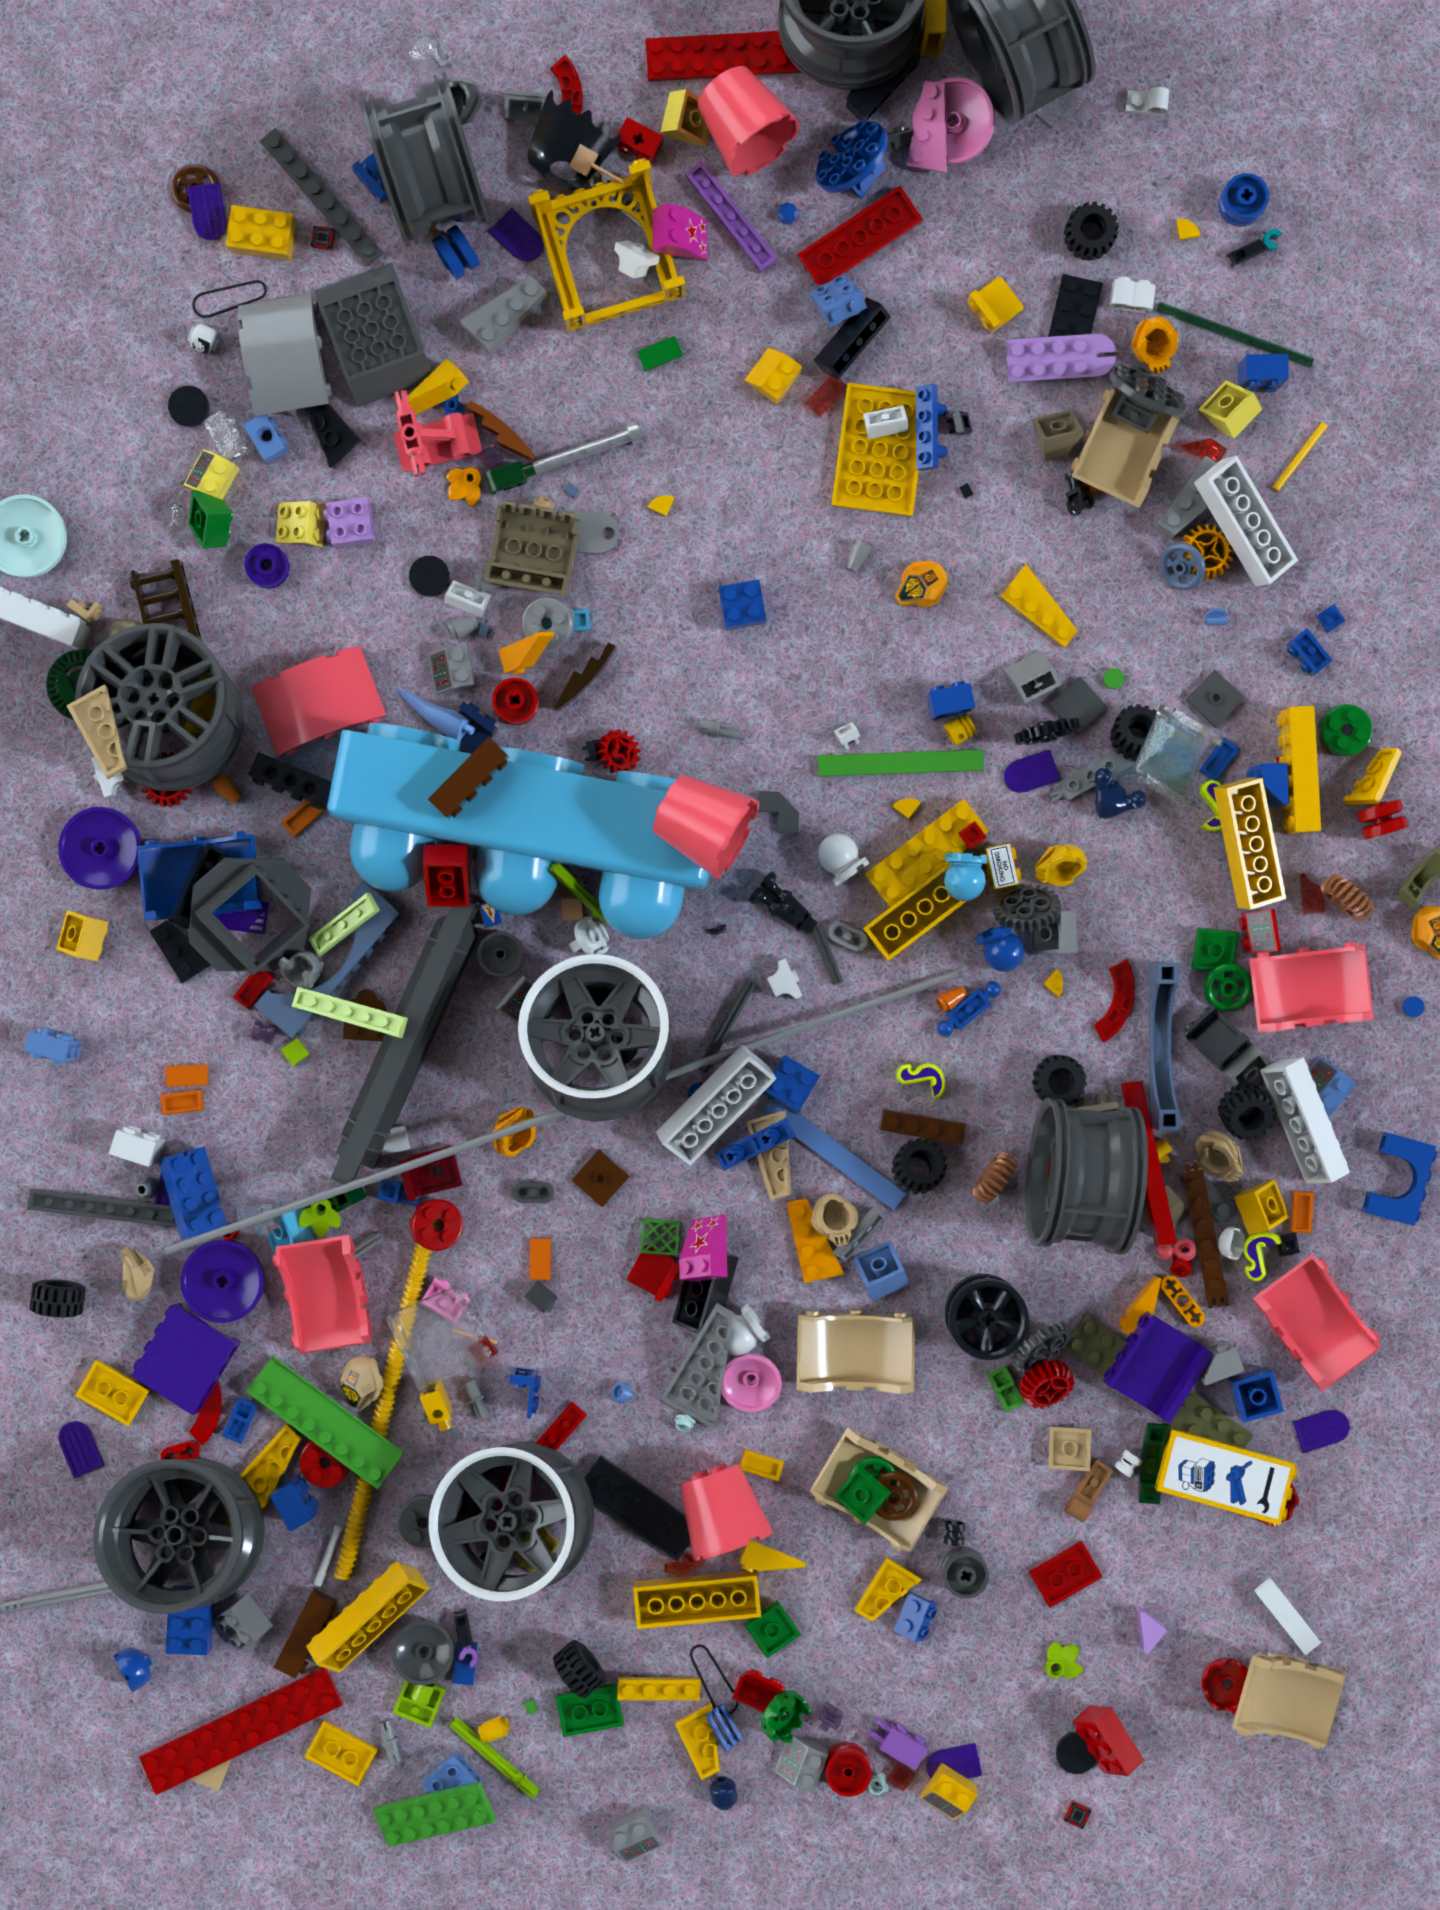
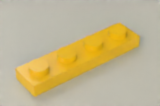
(658, 1688)

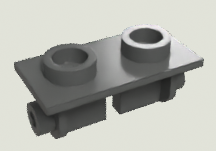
(899, 137)

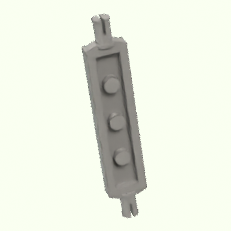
(1084, 779)

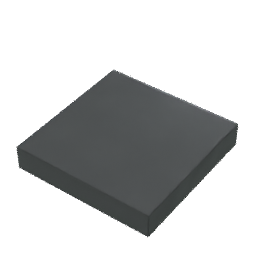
(1078, 702)

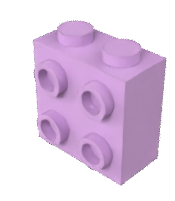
(349, 522)

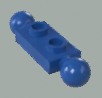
(968, 1009)

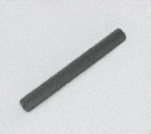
(729, 1021)

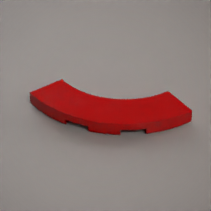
(569, 82)
(1121, 1002)
(208, 1416)

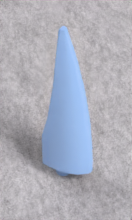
(445, 720)

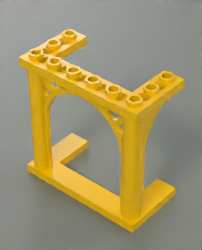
(545, 213)

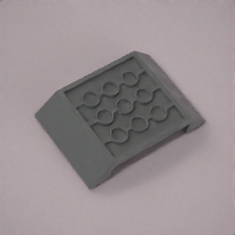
(373, 334)

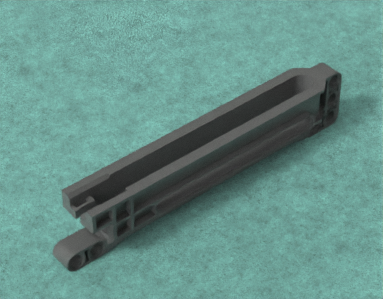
(401, 1058)

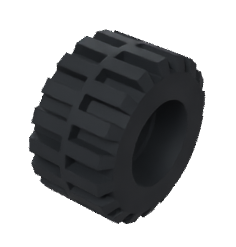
(1087, 247)
(1122, 738)
(1063, 1062)
(1255, 1122)
(930, 1155)
(57, 1298)
(579, 1669)

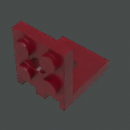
(422, 1181)

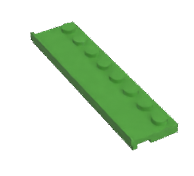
(325, 1422)

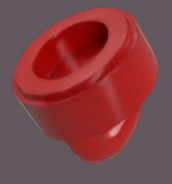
(1180, 1267)

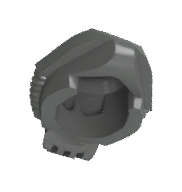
(466, 98)

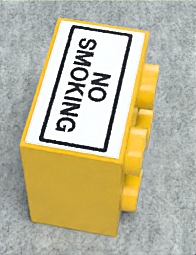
(1001, 866)

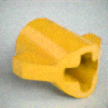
(1163, 1149)

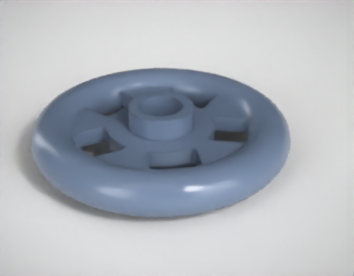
(1187, 563)

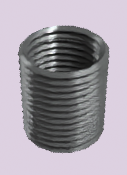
(541, 1296)

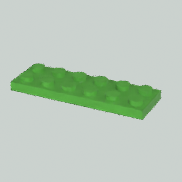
(434, 1814)

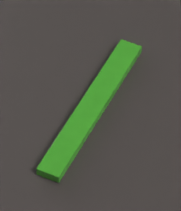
(900, 763)

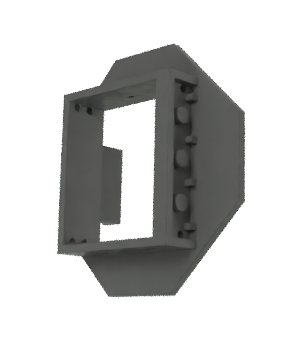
(217, 943)

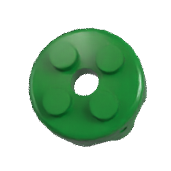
(1332, 736)
(784, 1716)

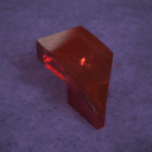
(1311, 896)

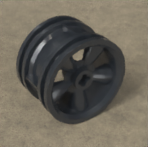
(1014, 1328)

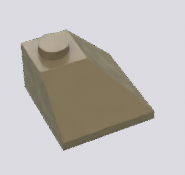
(1057, 434)

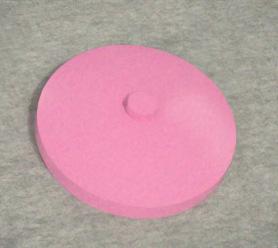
(968, 119)

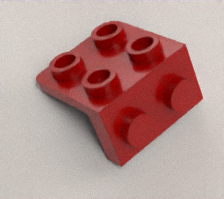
(654, 1274)
(755, 1690)

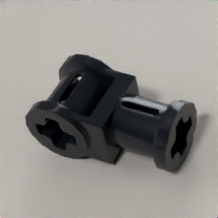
(1078, 495)

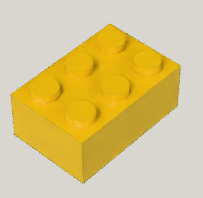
(261, 233)

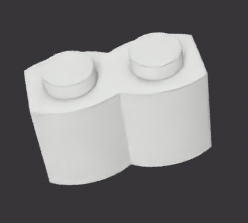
(1132, 295)

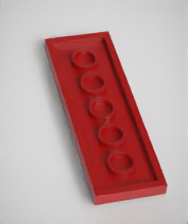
(860, 237)

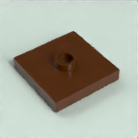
(600, 1178)

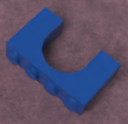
(1406, 1206)

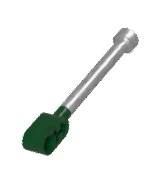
(515, 474)

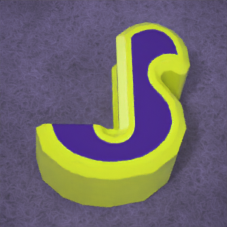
(1208, 794)
(923, 1073)
(1254, 1253)

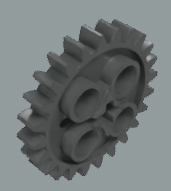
(1026, 907)
(1042, 1346)

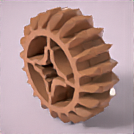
(1347, 897)
(994, 1177)

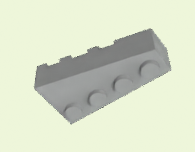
(503, 315)
(1187, 503)

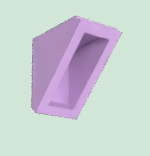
(1150, 1630)

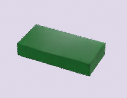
(659, 353)

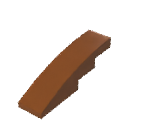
(506, 436)

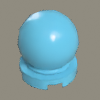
(965, 877)

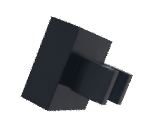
(961, 422)
(592, 749)
(1288, 1245)

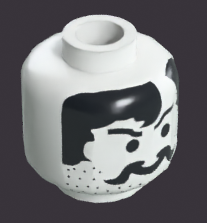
(203, 339)

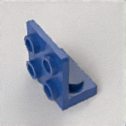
(370, 176)
(523, 1377)

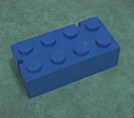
(192, 1192)

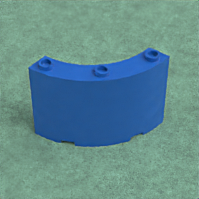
(167, 865)

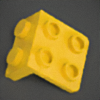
(995, 304)

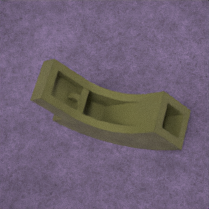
(1420, 878)

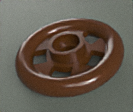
(181, 179)
(909, 1503)

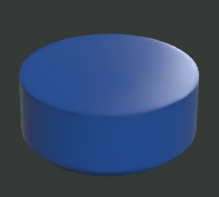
(1413, 1006)

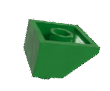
(209, 520)

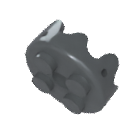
(408, 1523)

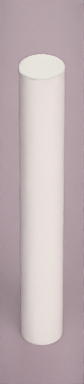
(328, 1555)

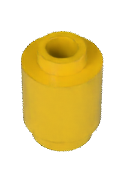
(494, 1729)

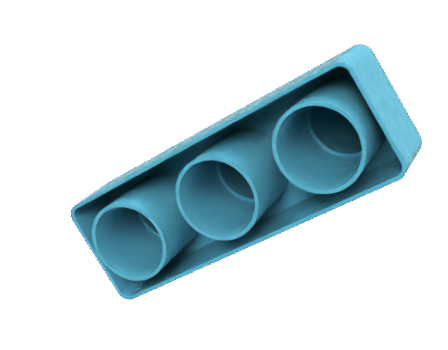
(520, 824)

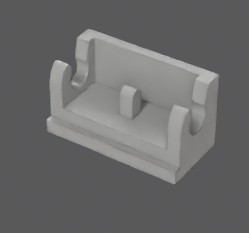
(523, 105)

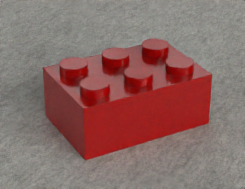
(446, 875)
(1108, 1740)

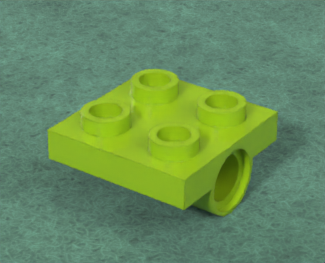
(419, 1702)

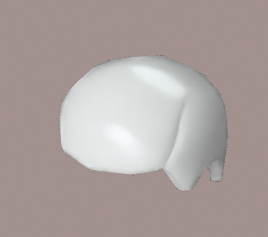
(1233, 1250)

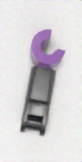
(465, 1638)

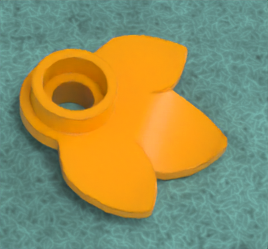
(462, 487)

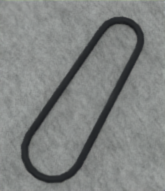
(225, 288)
(720, 1671)

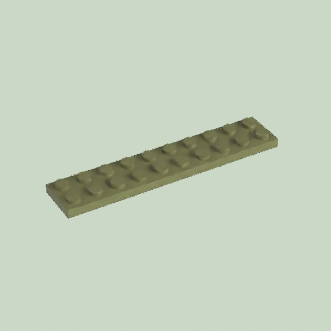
(1098, 1348)

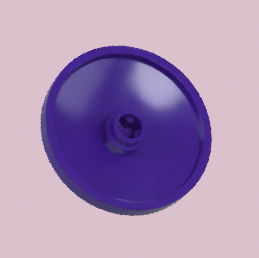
(99, 848)
(222, 1281)

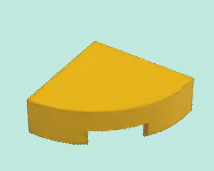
(1186, 229)
(662, 504)
(906, 806)
(1054, 983)

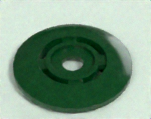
(61, 687)

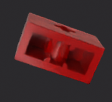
(634, 131)

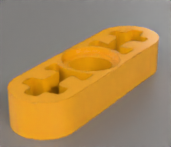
(1187, 1316)

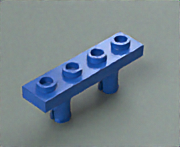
(927, 427)
(755, 1144)

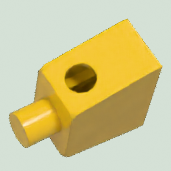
(437, 1401)

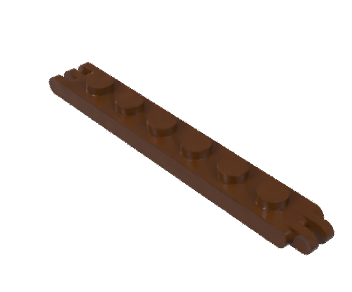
(1204, 1234)

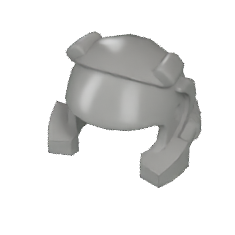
(293, 972)

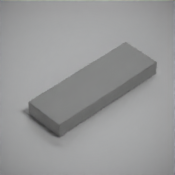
(860, 1233)

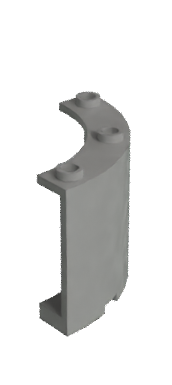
(283, 354)

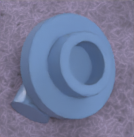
(1216, 617)

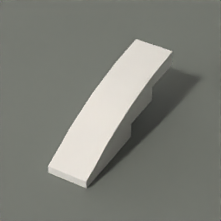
(1287, 1616)

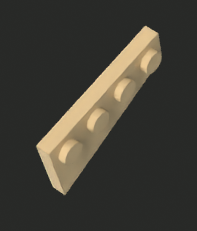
(98, 726)
(774, 1161)

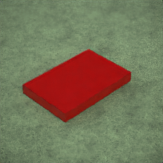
(1065, 1574)

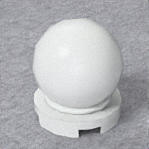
(840, 856)
(746, 1332)

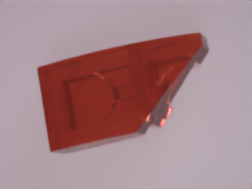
(1205, 447)
(685, 1566)

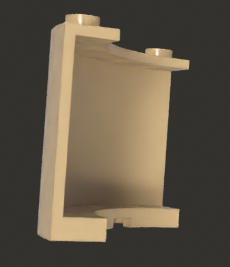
(1121, 456)
(855, 1351)
(854, 1447)
(1289, 1699)

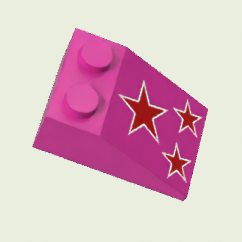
(679, 232)
(705, 1250)

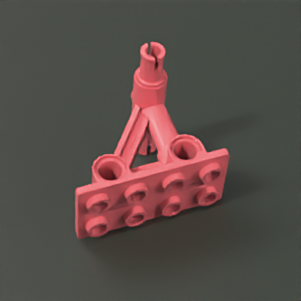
(433, 442)

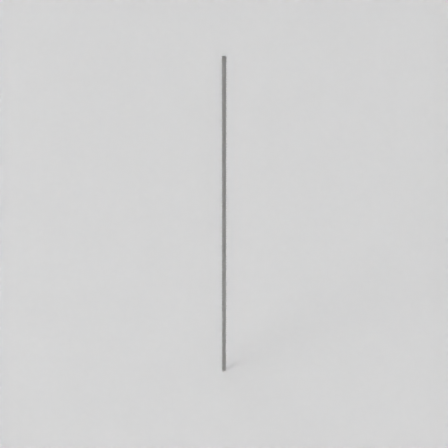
(548, 1117)

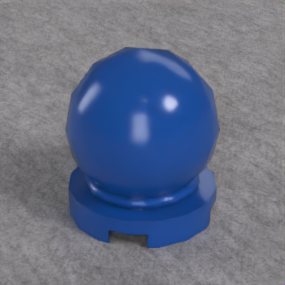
(1002, 948)

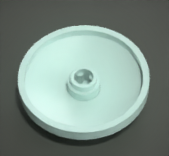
(30, 536)

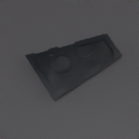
(332, 431)
(178, 951)

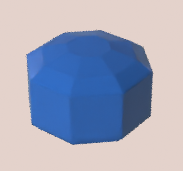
(787, 213)

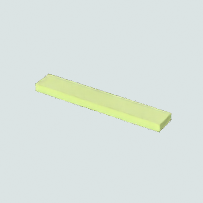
(350, 1012)

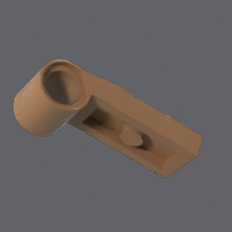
(1087, 1491)

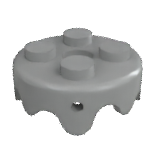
(560, 615)

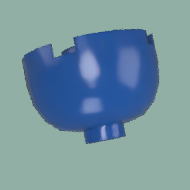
(134, 1667)

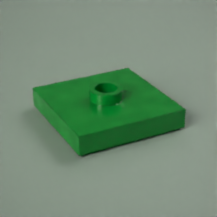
(1214, 948)
(862, 1494)
(772, 1629)

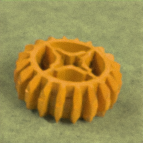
(1213, 556)

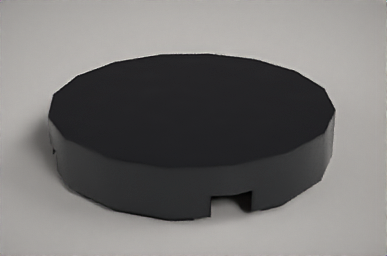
(188, 406)
(429, 576)
(1073, 1754)

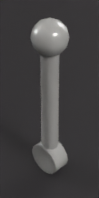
(454, 1432)

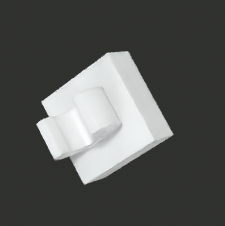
(846, 734)

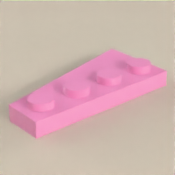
(928, 141)

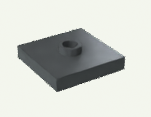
(1215, 698)

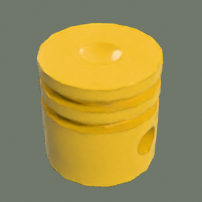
(960, 729)

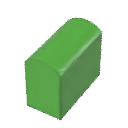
(530, 1706)

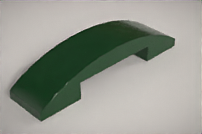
(1151, 1454)

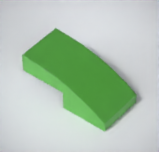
(1005, 1388)

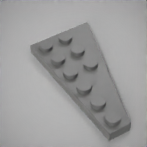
(700, 1377)

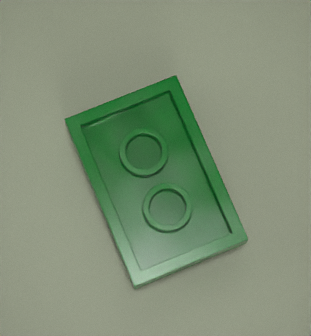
(594, 1713)

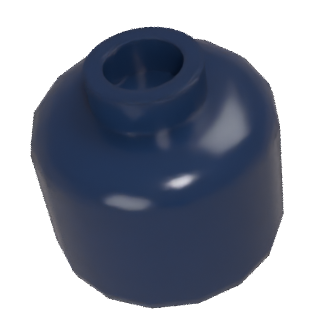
(723, 1793)

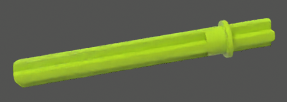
(577, 889)
(496, 1759)

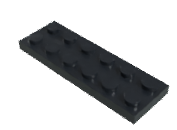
(638, 1507)

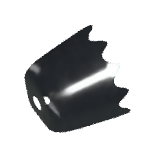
(559, 136)

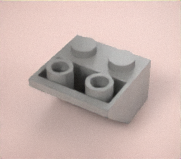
(1032, 678)
(243, 1622)

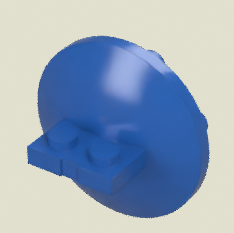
(856, 160)

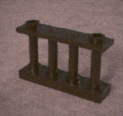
(180, 592)

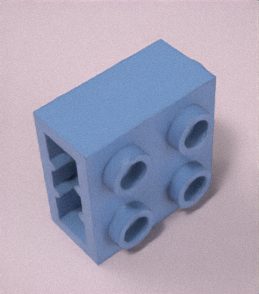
(838, 300)
(58, 1047)
(451, 1773)

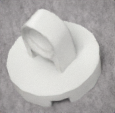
(590, 937)

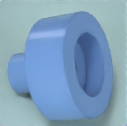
(621, 1392)

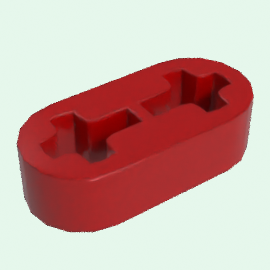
(181, 1447)

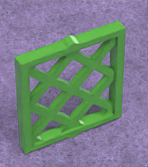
(674, 1238)

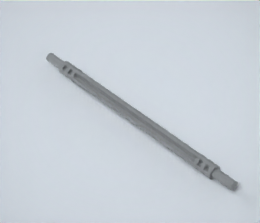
(71, 1594)

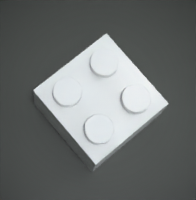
(137, 1146)

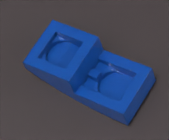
(394, 1192)
(240, 1420)

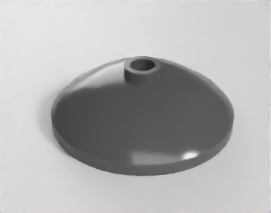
(409, 1660)

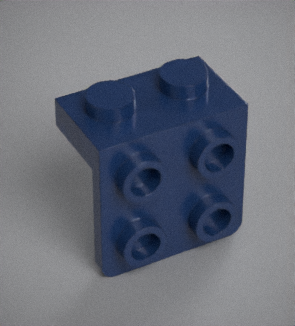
(483, 726)

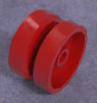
(514, 689)
(1382, 819)
(852, 1781)

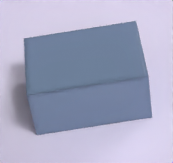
(571, 490)
(483, 630)

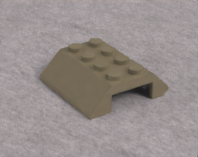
(533, 548)

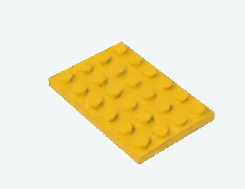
(881, 470)

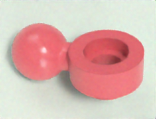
(1168, 1251)

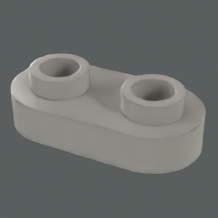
(847, 936)

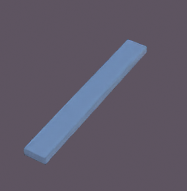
(840, 1157)

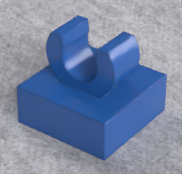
(1330, 618)

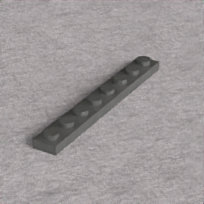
(321, 197)
(101, 1207)

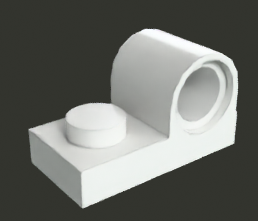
(1148, 103)

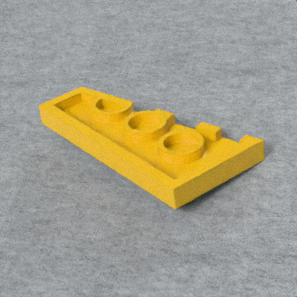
(1037, 605)
(271, 1463)

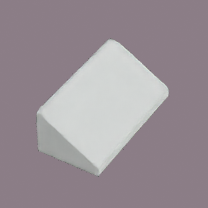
(886, 422)
(467, 598)
(396, 1141)

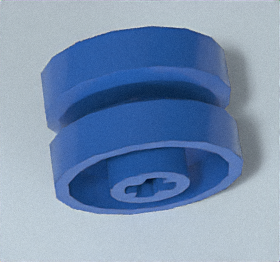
(1243, 199)
(454, 253)

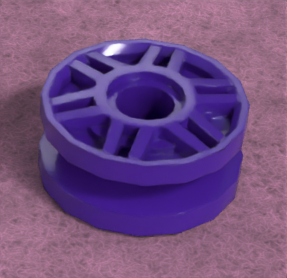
(254, 565)

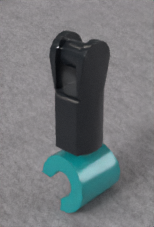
(1255, 247)

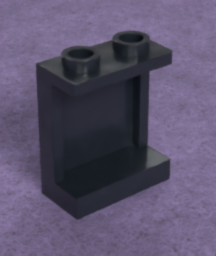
(1216, 1038)

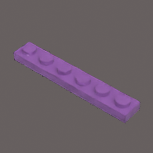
(731, 216)

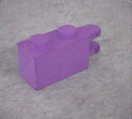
(899, 1743)

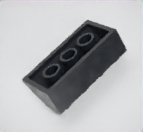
(700, 1298)

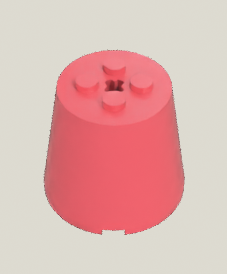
(746, 121)
(705, 822)
(721, 1511)

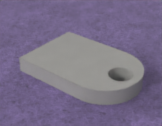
(591, 531)

